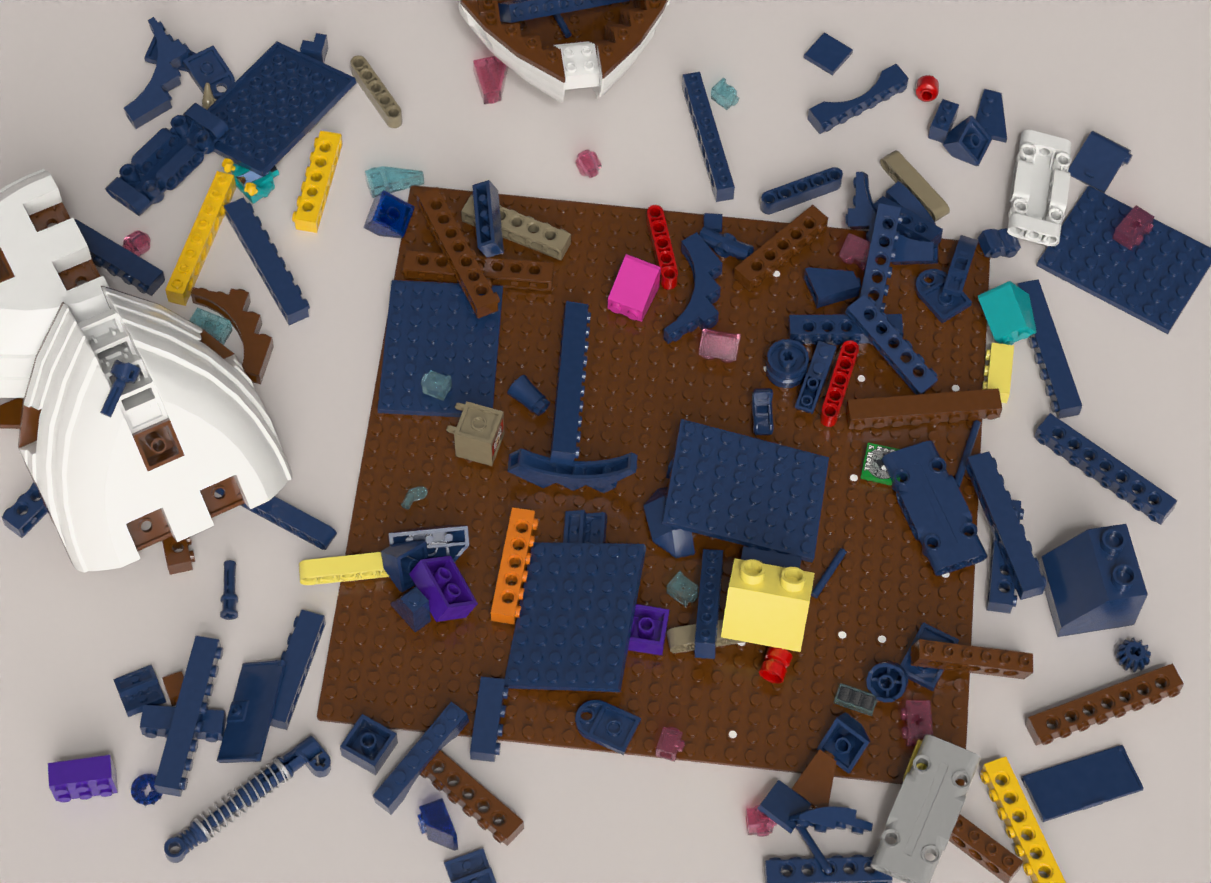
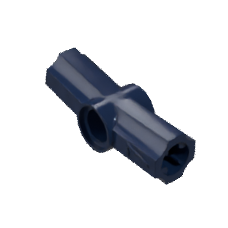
(726, 244)

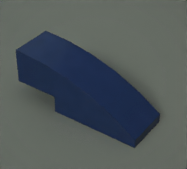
(901, 195)

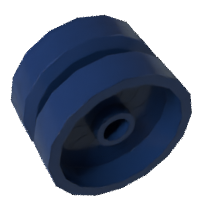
(787, 363)

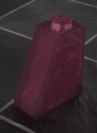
(491, 78)

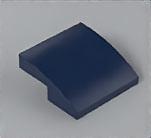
(585, 527)
(139, 689)
(470, 868)

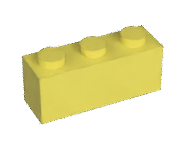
(999, 369)

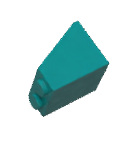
(1008, 313)

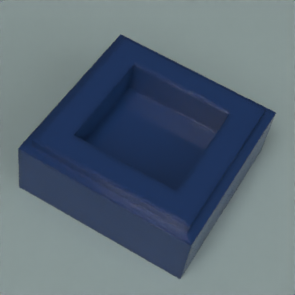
(713, 221)

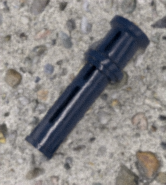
(229, 597)

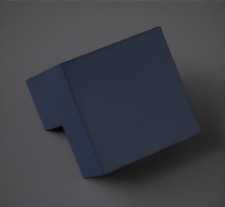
(316, 49)

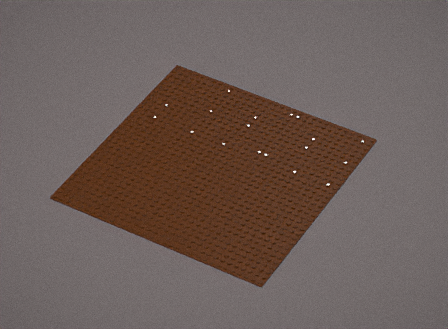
(634, 404)

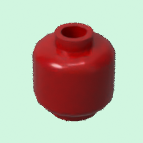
(927, 88)

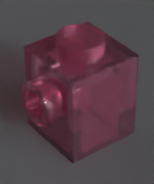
(670, 743)

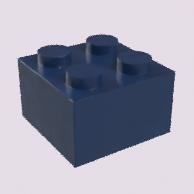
(369, 744)

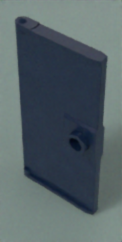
(251, 712)
(1082, 783)

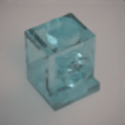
(724, 94)
(436, 385)
(685, 595)

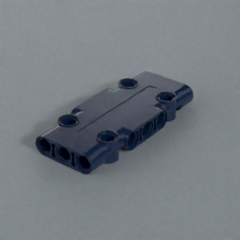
(167, 159)
(934, 508)

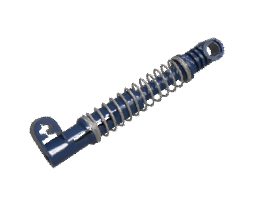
(280, 771)

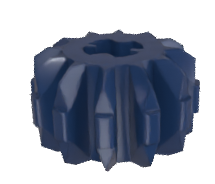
(1133, 655)

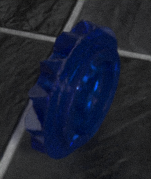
(141, 784)

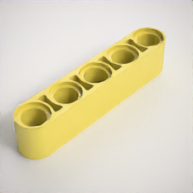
(341, 569)

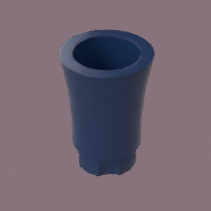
(528, 395)

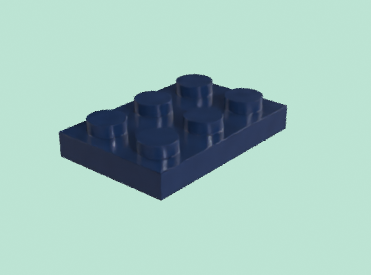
(922, 675)

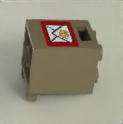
(478, 433)

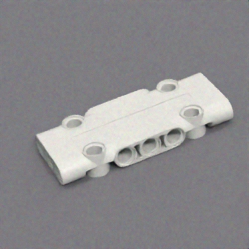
(1039, 188)

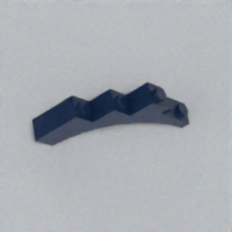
(155, 97)
(863, 217)
(705, 269)
(596, 474)

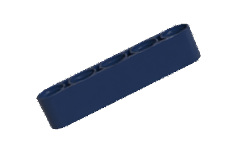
(810, 186)

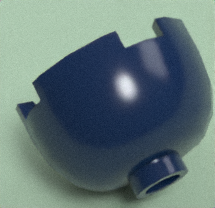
(887, 681)

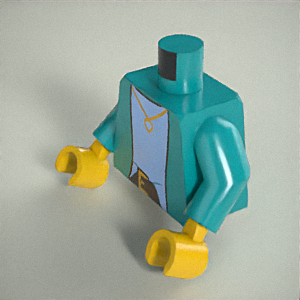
(250, 183)

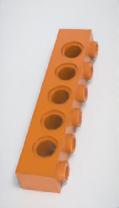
(519, 520)

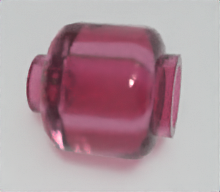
(588, 163)
(137, 242)

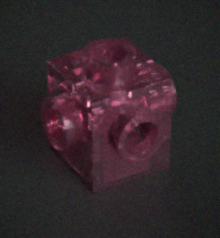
(758, 822)

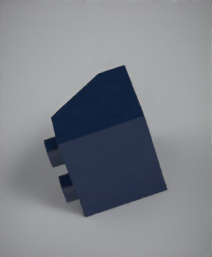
(1094, 581)

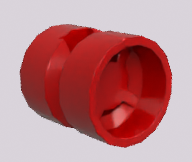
(775, 665)

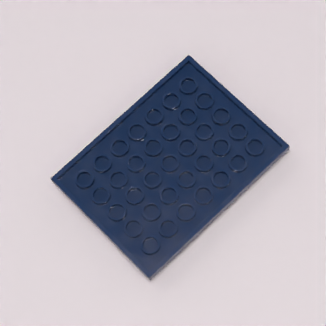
(276, 106)
(1145, 282)
(437, 331)
(745, 490)
(576, 617)

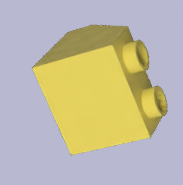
(767, 604)

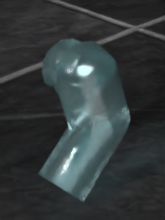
(413, 495)

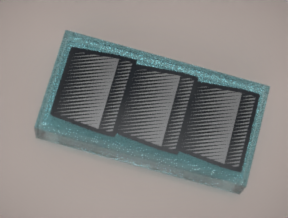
(855, 699)

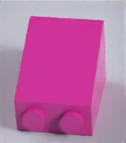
(634, 288)

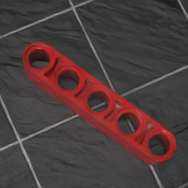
(662, 239)
(836, 390)

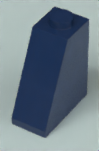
(831, 285)
(413, 608)

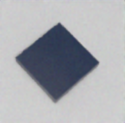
(828, 53)
(781, 804)

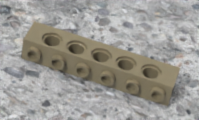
(522, 234)

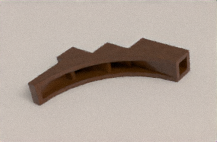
(247, 324)

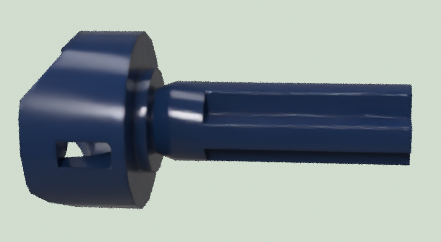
(123, 375)

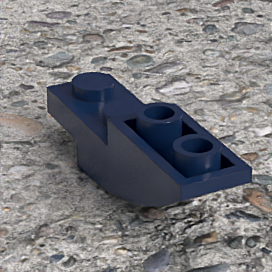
(960, 266)
(815, 377)
(830, 818)

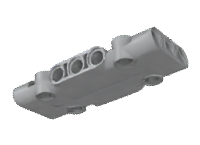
(925, 811)

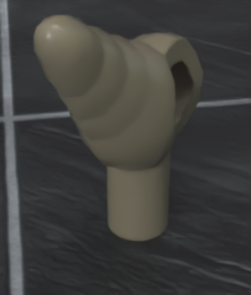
(208, 98)

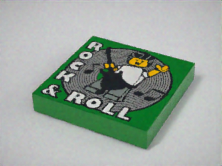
(873, 467)

